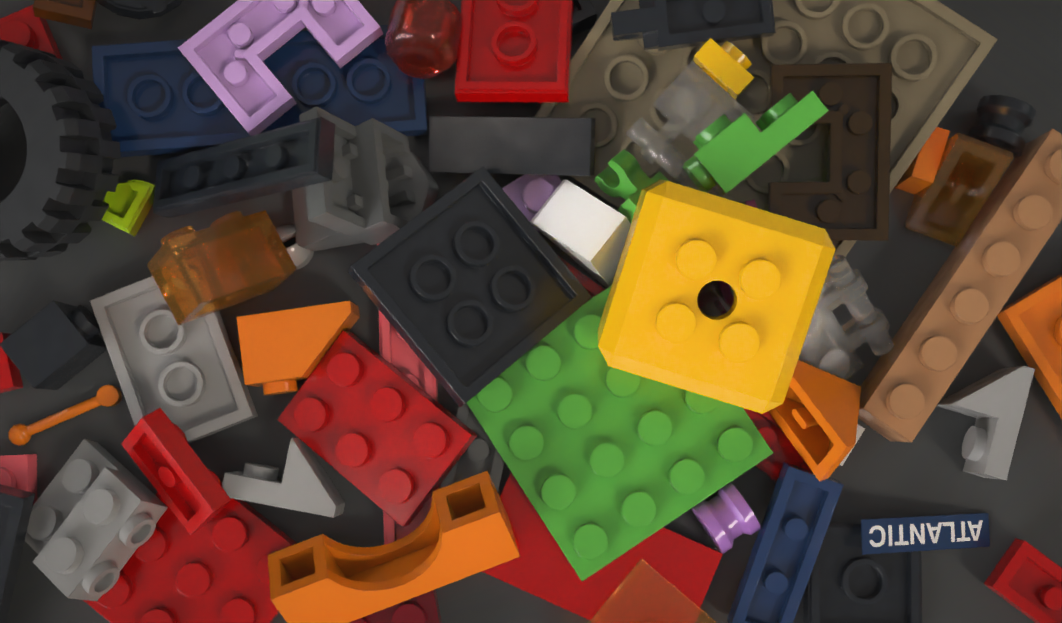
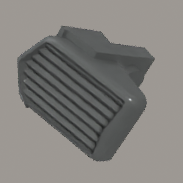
(372, 188)

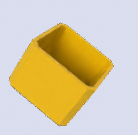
(673, 250)

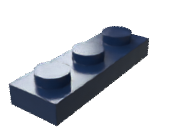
(785, 547)

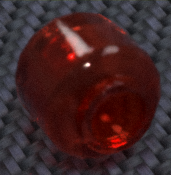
(423, 36)

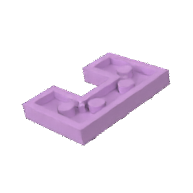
(237, 41)

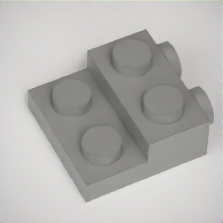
(90, 522)

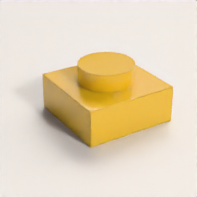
(725, 66)

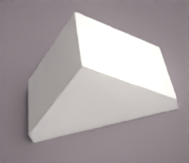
(584, 230)

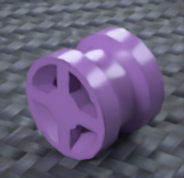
(726, 517)

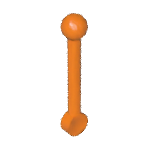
(106, 396)

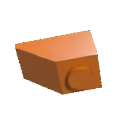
(290, 343)

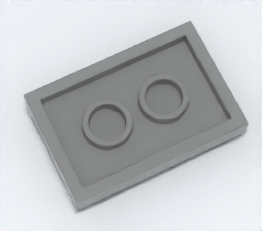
(170, 365)

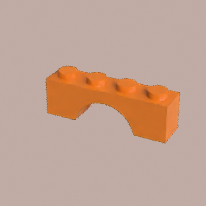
(342, 583)

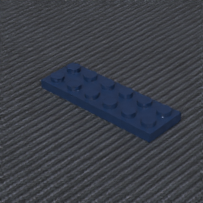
(170, 108)

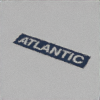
(925, 533)

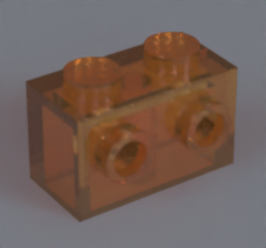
(220, 264)

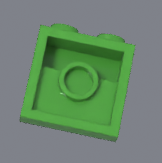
(737, 148)

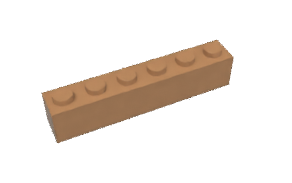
(966, 294)

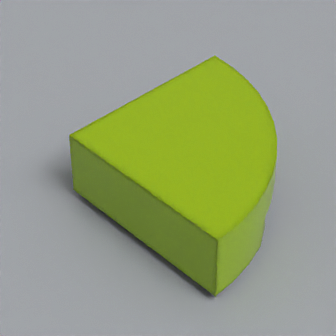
(129, 205)

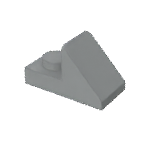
(998, 407)
(302, 488)

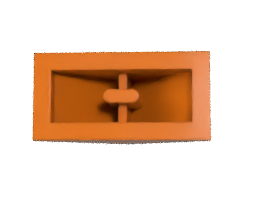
(819, 417)

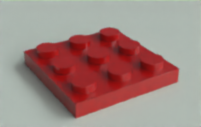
(201, 576)

